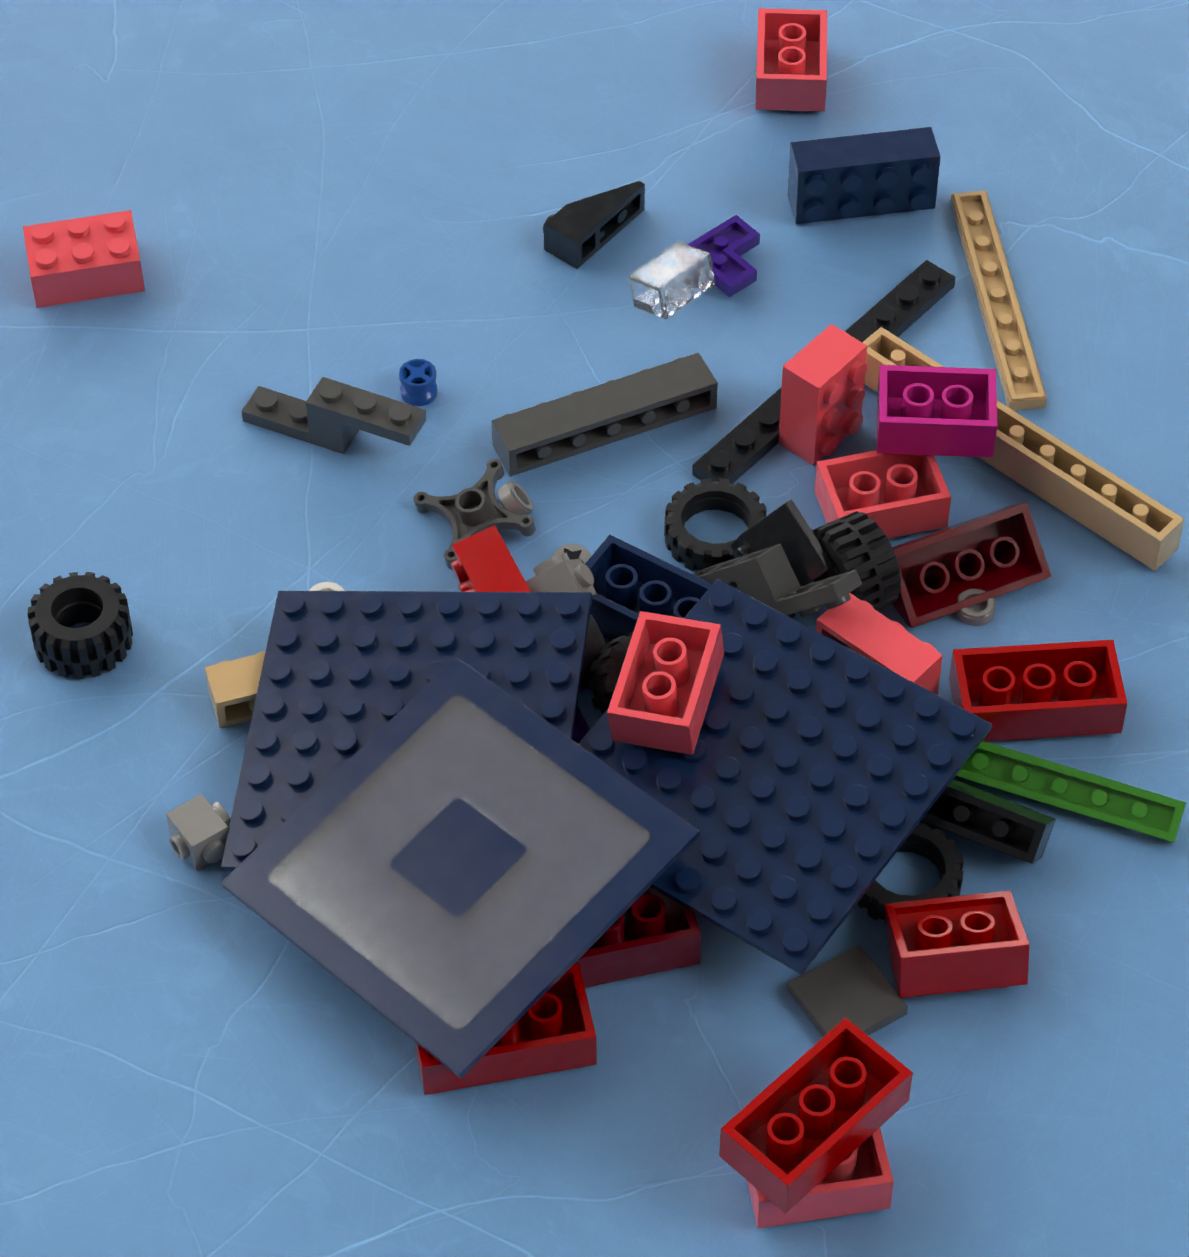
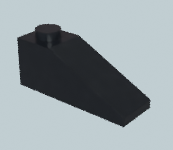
(590, 223)

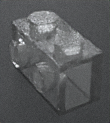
(672, 280)

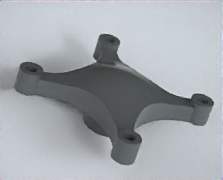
(474, 509)

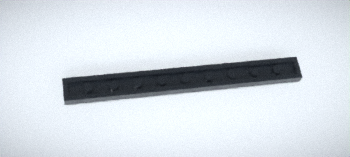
(760, 430)

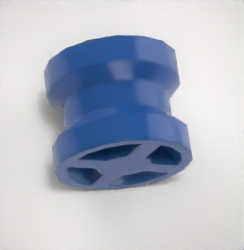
(418, 382)

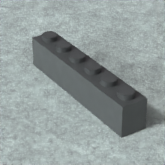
(604, 414)

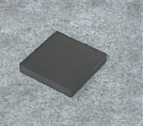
(850, 989)

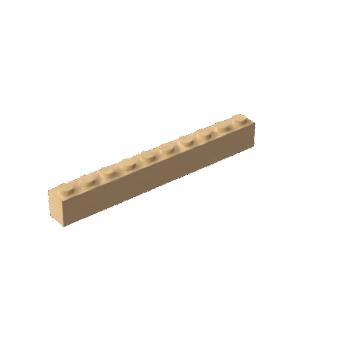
(1058, 471)

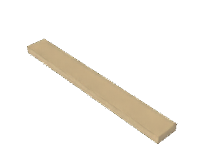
(998, 301)

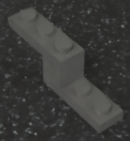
(334, 415)
(771, 580)

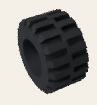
(861, 545)
(84, 648)

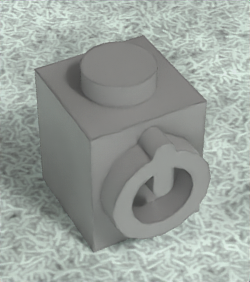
(562, 575)
(198, 831)

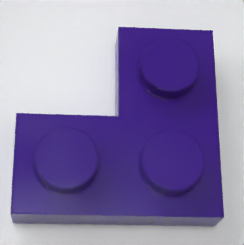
(726, 246)

